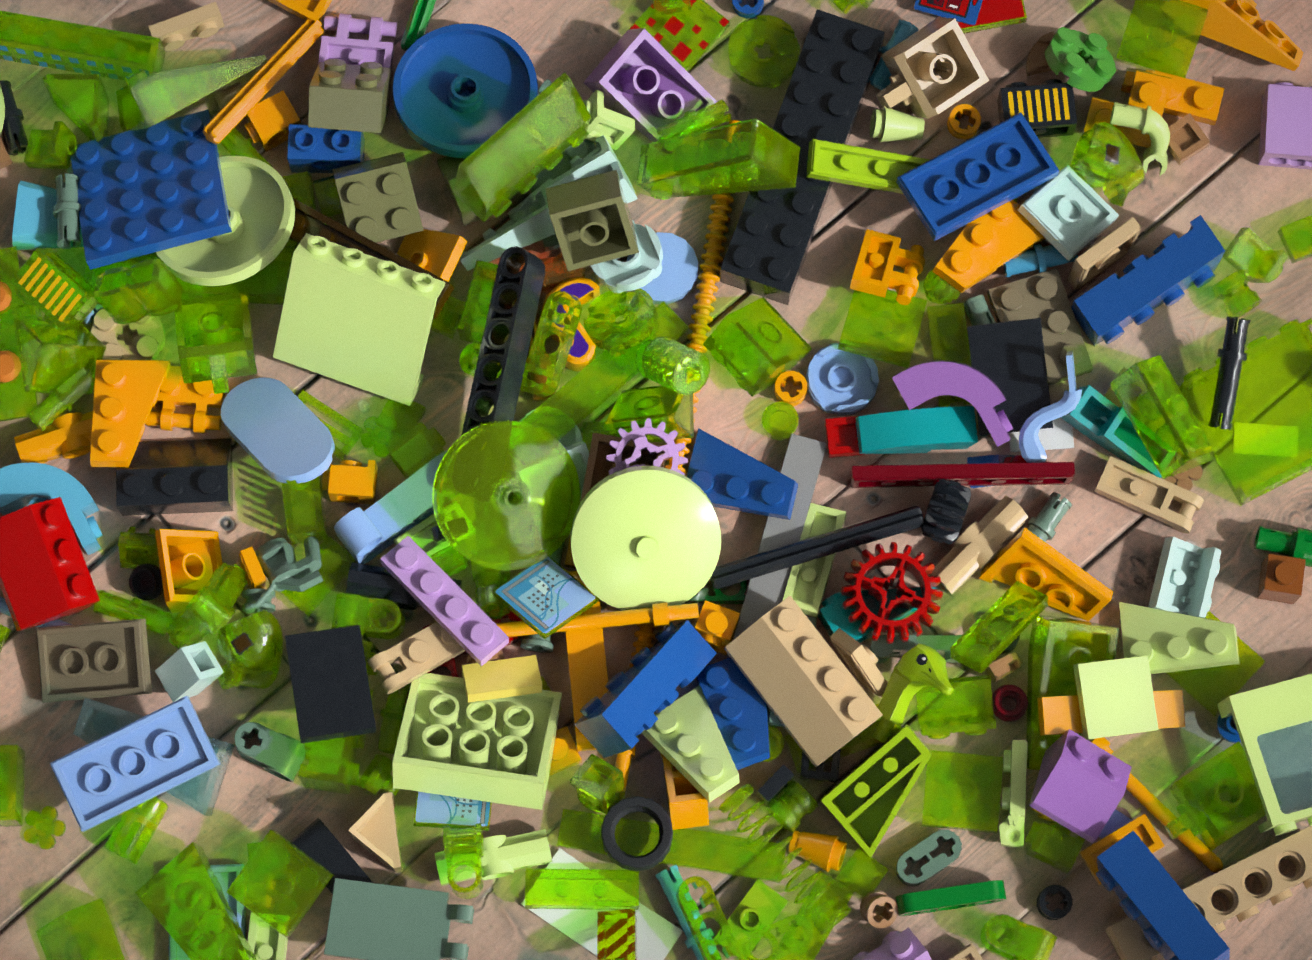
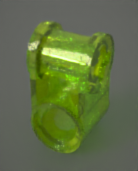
(366, 612)
(464, 853)
(1023, 940)

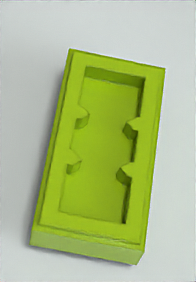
(755, 911)

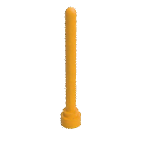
(1165, 816)

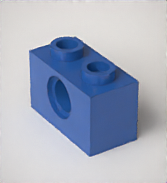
(323, 149)

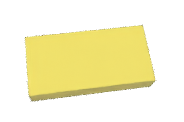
(502, 678)

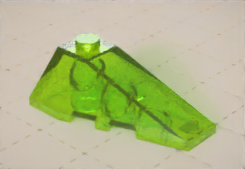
(1052, 652)

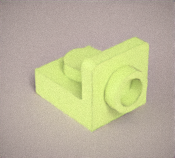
(607, 122)

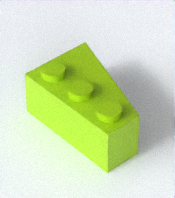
(877, 788)

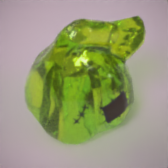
(1108, 161)
(251, 650)

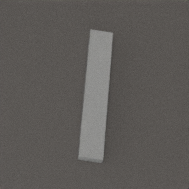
(803, 465)

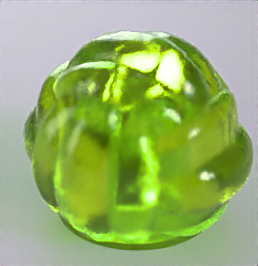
(938, 290)

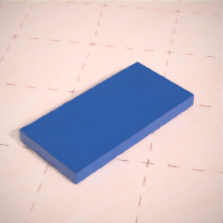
(977, 176)

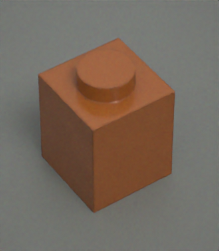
(1281, 578)

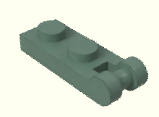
(940, 643)

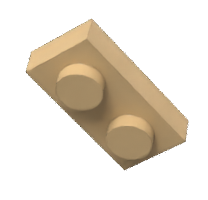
(195, 23)

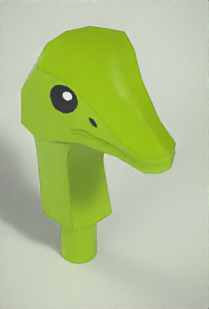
(916, 669)

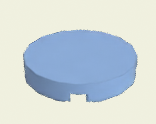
(678, 270)
(841, 380)

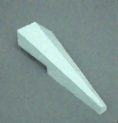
(531, 217)

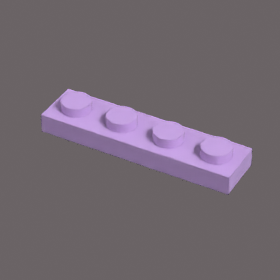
(444, 600)

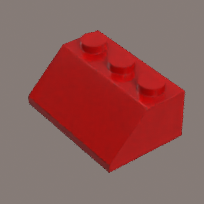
(42, 566)

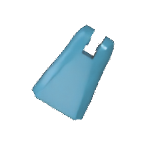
(34, 218)

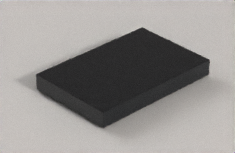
(1015, 361)
(330, 684)

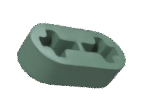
(923, 850)

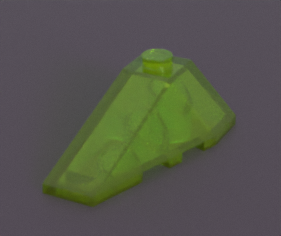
(163, 93)

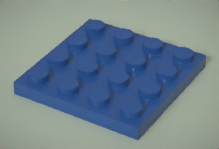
(149, 190)

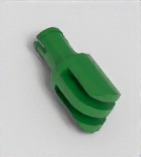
(1293, 544)

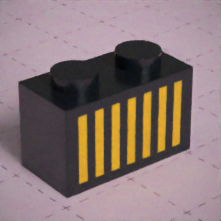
(1046, 106)

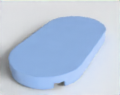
(277, 430)

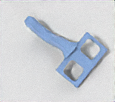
(1029, 442)

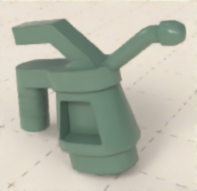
(283, 571)

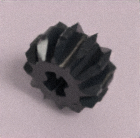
(946, 511)

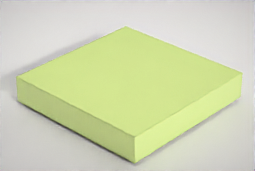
(1115, 697)

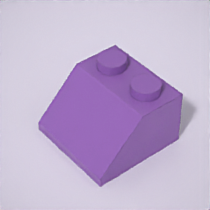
(1079, 785)

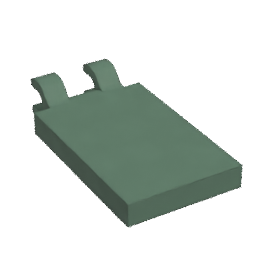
(393, 923)

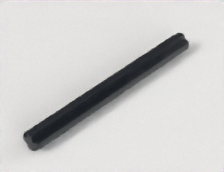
(817, 547)

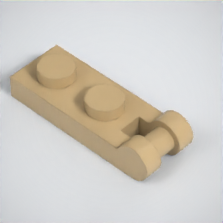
(1148, 494)
(416, 655)

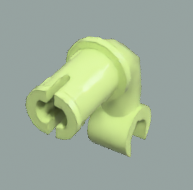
(1149, 123)

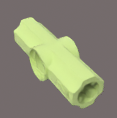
(504, 856)

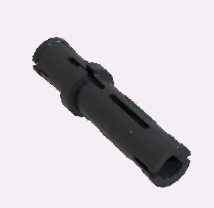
(1229, 372)

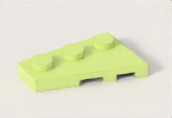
(1176, 639)
(694, 744)

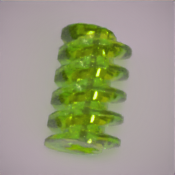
(673, 365)

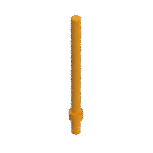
(659, 614)

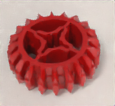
(907, 596)

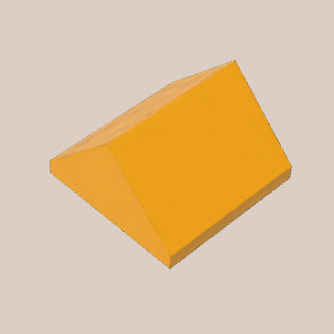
(186, 563)

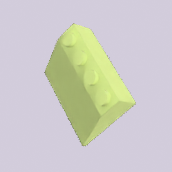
(477, 748)

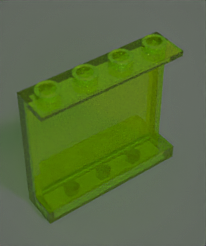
(1271, 413)

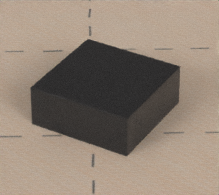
(775, 785)

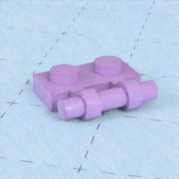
(357, 50)

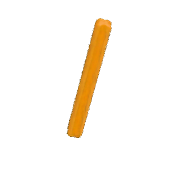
(263, 81)

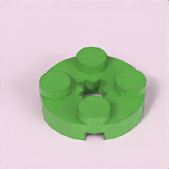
(1081, 59)

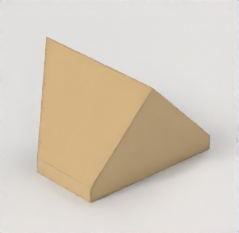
(379, 832)

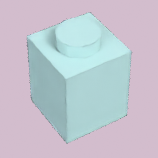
(189, 671)

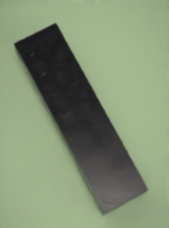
(818, 105)

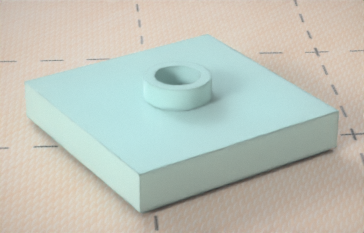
(1068, 212)

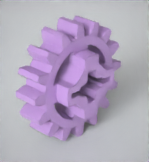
(641, 443)

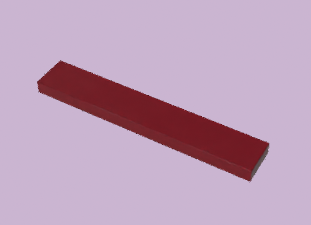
(967, 474)

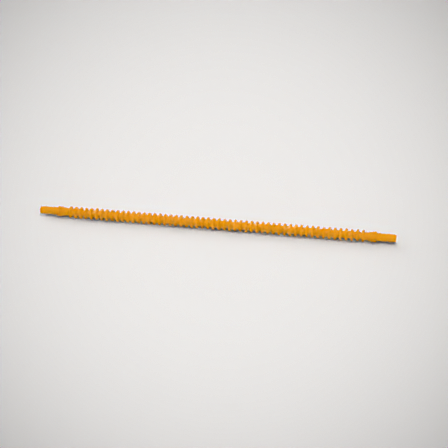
(697, 338)

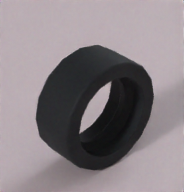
(643, 805)

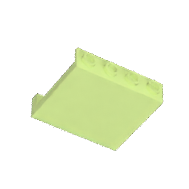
(356, 318)

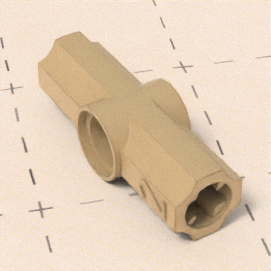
(979, 544)

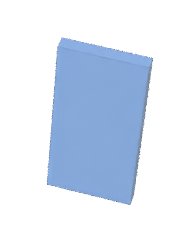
(135, 763)

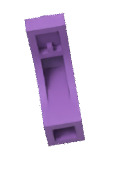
(956, 379)

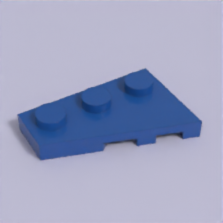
(738, 480)
(737, 711)

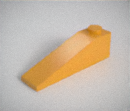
(1240, 27)

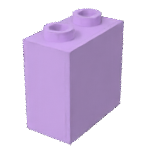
(1286, 126)

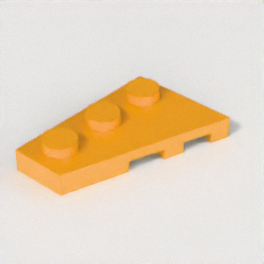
(987, 246)
(121, 407)
(1049, 572)

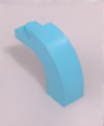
(38, 482)

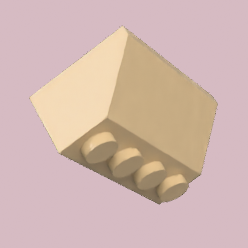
(803, 681)

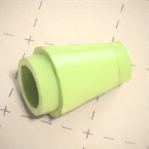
(895, 125)

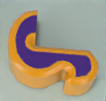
(582, 347)

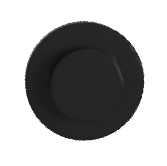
(146, 582)

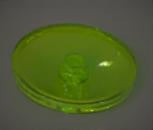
(475, 487)

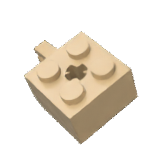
(913, 66)

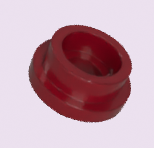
(1017, 695)

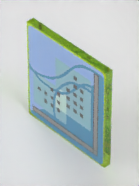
(545, 597)
(456, 812)

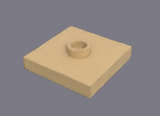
(1104, 253)

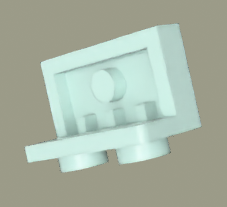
(1185, 578)

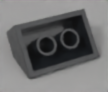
(177, 478)

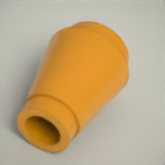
(823, 849)

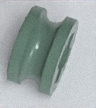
(253, 594)

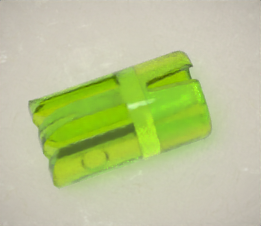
(136, 829)

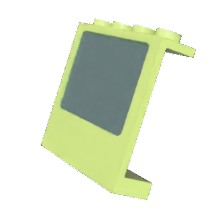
(1277, 741)

